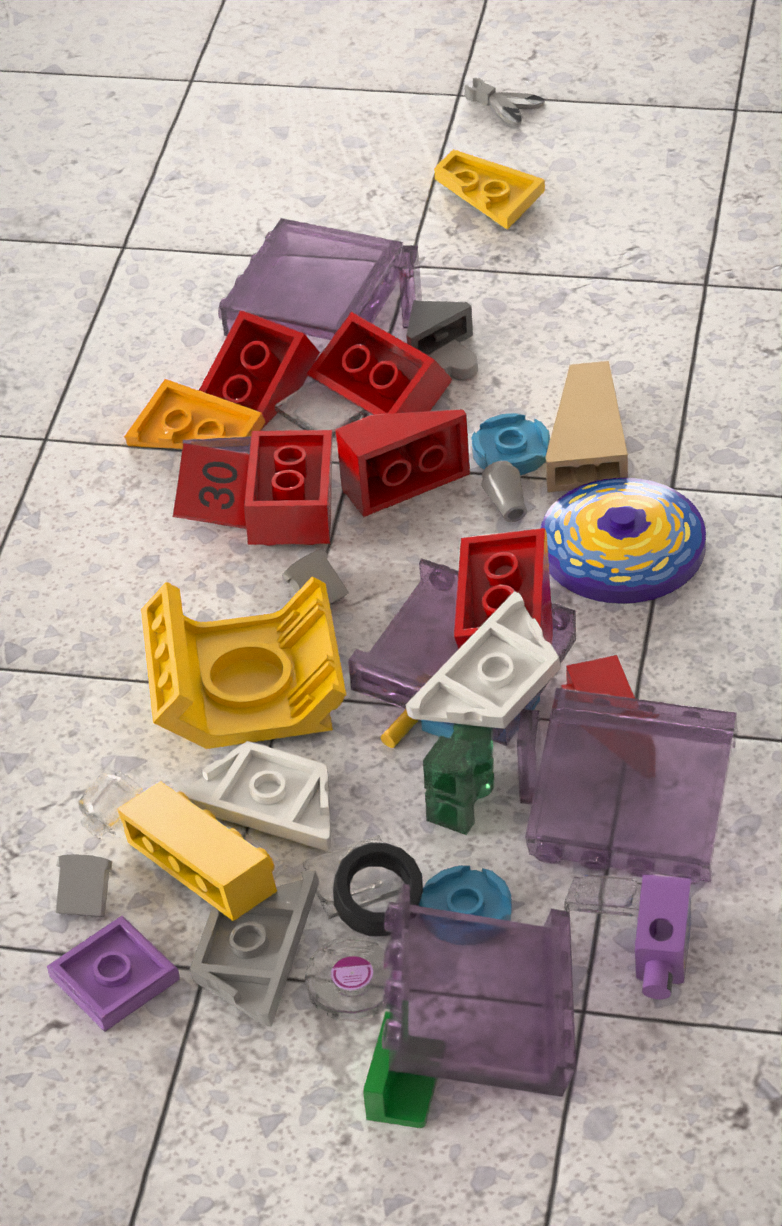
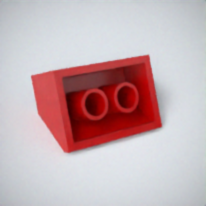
(378, 370)

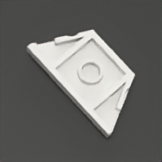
(490, 673)
(267, 793)

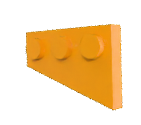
(186, 414)

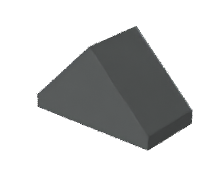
(438, 323)

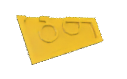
(489, 187)

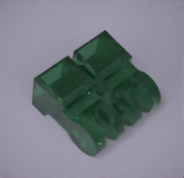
(457, 775)

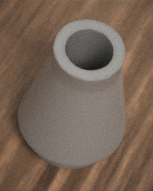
(504, 488)

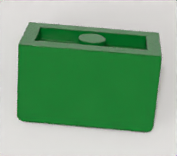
(395, 1095)

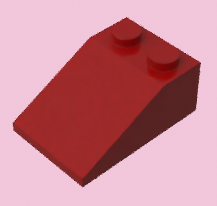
(260, 364)
(401, 456)
(289, 487)
(495, 568)

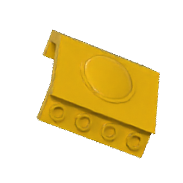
(243, 674)

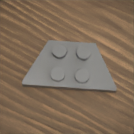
(252, 956)

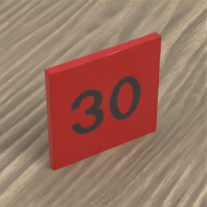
(212, 486)

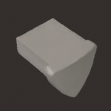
(318, 566)
(82, 885)

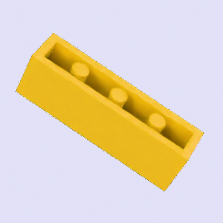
(198, 850)

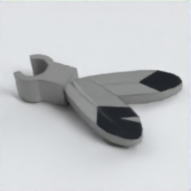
(504, 103)

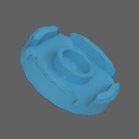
(511, 440)
(468, 893)

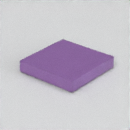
(113, 973)

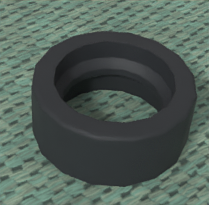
(373, 855)

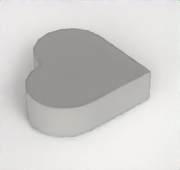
(456, 360)

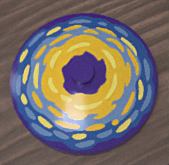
(624, 540)

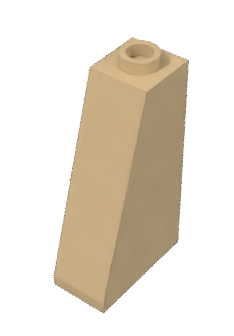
(587, 431)

